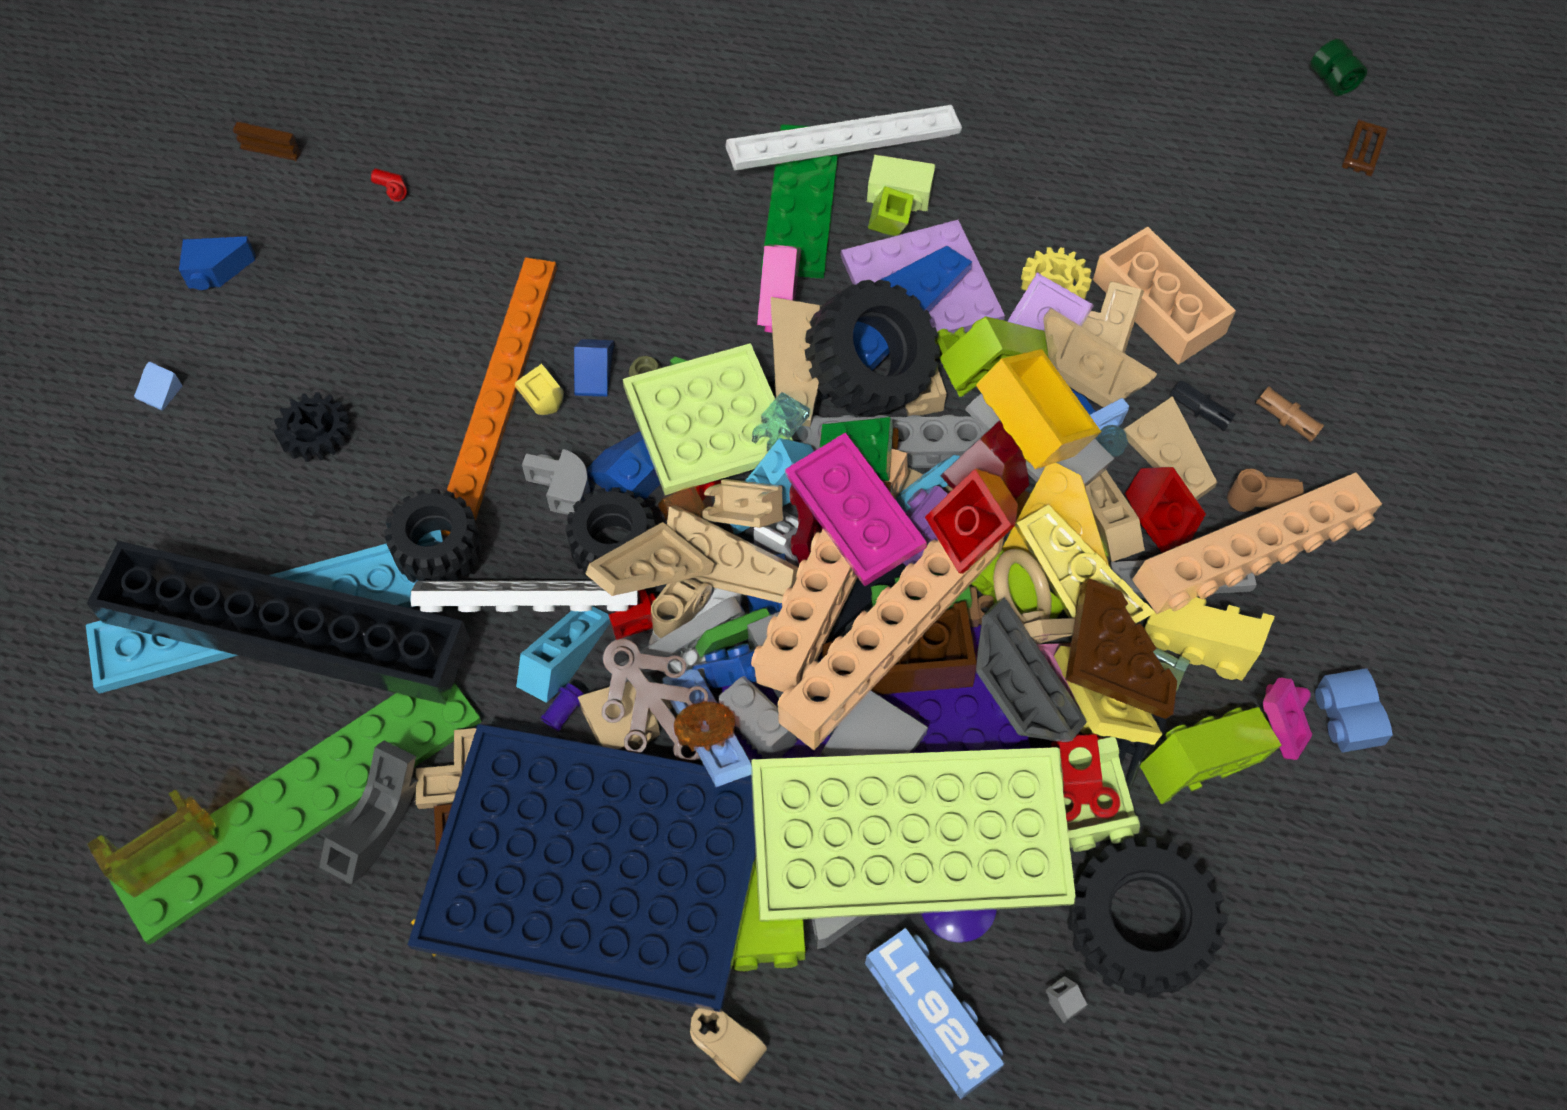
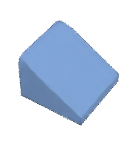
(157, 386)

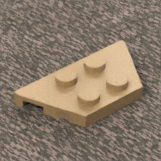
(1091, 363)

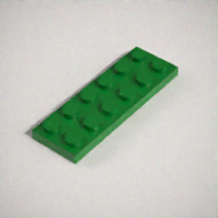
(803, 209)

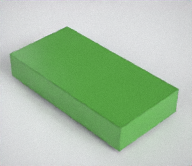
(728, 633)

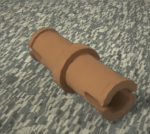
(1290, 414)

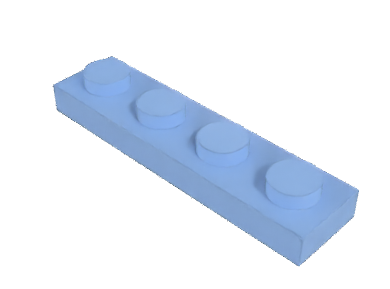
(722, 763)

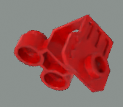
(1085, 785)

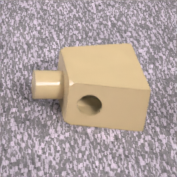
(613, 734)

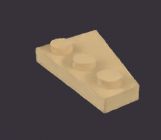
(1168, 442)

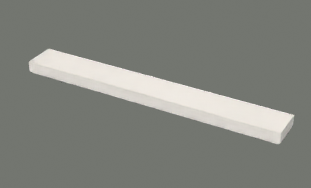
(842, 137)

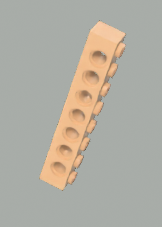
(1256, 543)
(822, 571)
(816, 720)

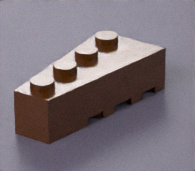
(937, 661)

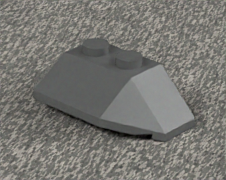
(1023, 679)

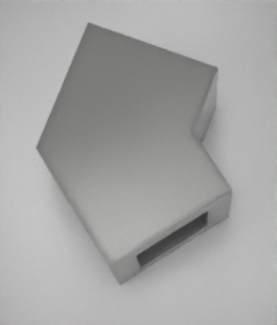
(1066, 998)

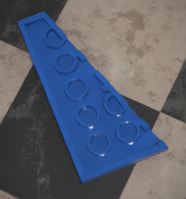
(928, 281)

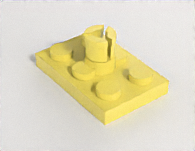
(1107, 715)

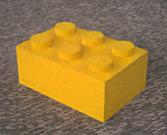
(1038, 408)

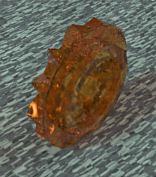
(689, 722)

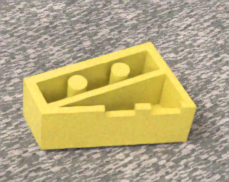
(1211, 636)

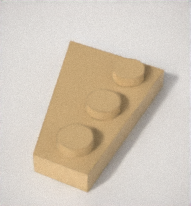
(648, 561)

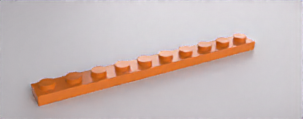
(498, 388)

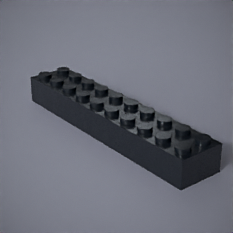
(280, 621)

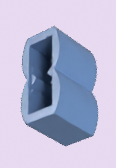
(1353, 710)

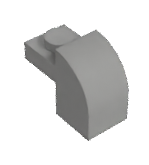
(565, 478)

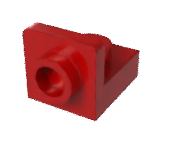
(635, 619)

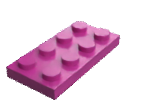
(855, 509)

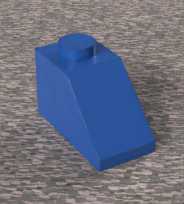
(214, 260)

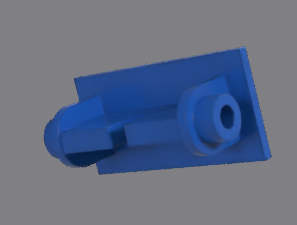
(725, 669)

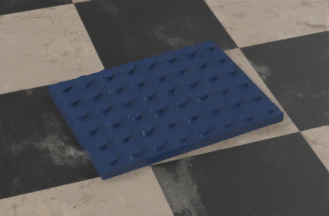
(592, 868)

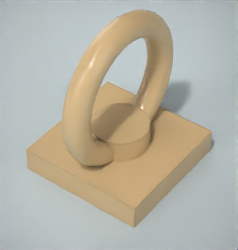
(1037, 622)

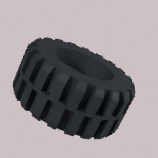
(905, 332)

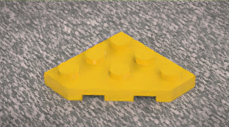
(1068, 497)

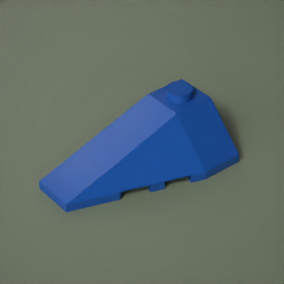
(625, 467)

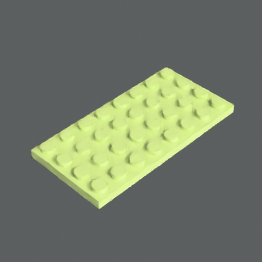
(910, 833)

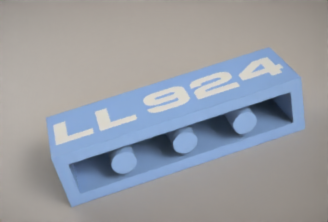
(934, 1013)

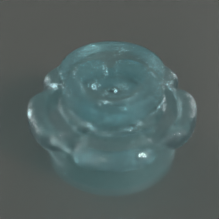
(1115, 434)

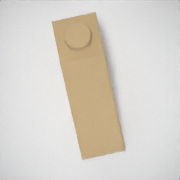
(1115, 518)

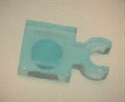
(781, 418)

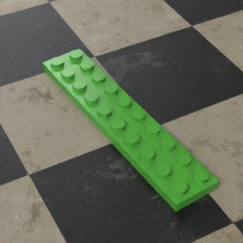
(295, 806)

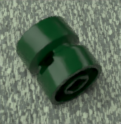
(1338, 67)

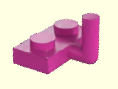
(1285, 712)

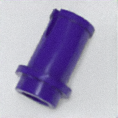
(562, 707)

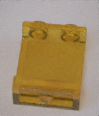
(158, 850)

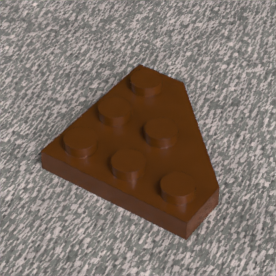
(1116, 654)

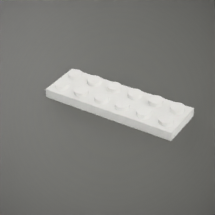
(509, 595)

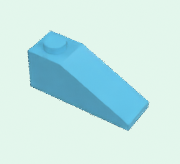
(560, 652)

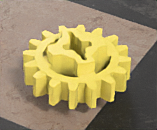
(1059, 269)

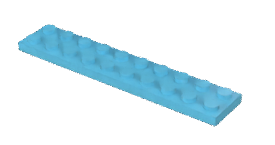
(130, 657)

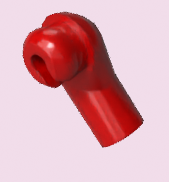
(393, 182)

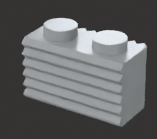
(757, 719)

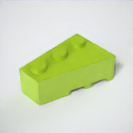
(987, 344)
(1209, 751)

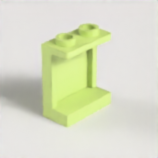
(1088, 828)

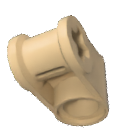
(681, 600)
(732, 1047)

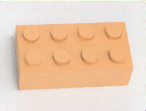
(1176, 304)

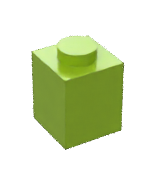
(890, 211)

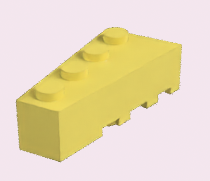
(1070, 561)

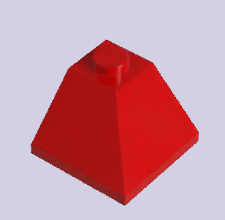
(1165, 507)
(973, 518)

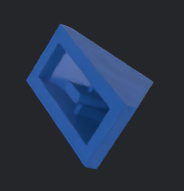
(592, 367)

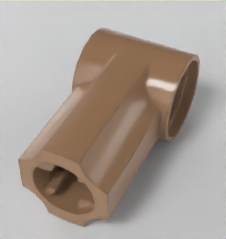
(1256, 490)

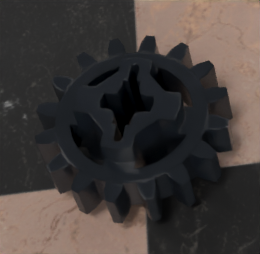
(301, 438)

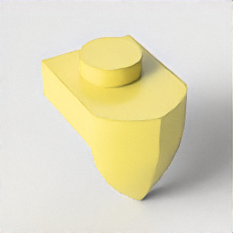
(540, 391)

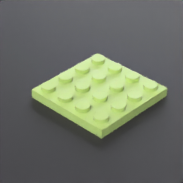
(702, 416)

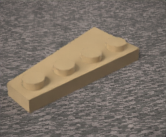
(792, 373)
(737, 563)

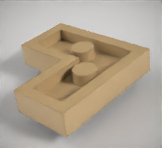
(1116, 316)
(440, 783)

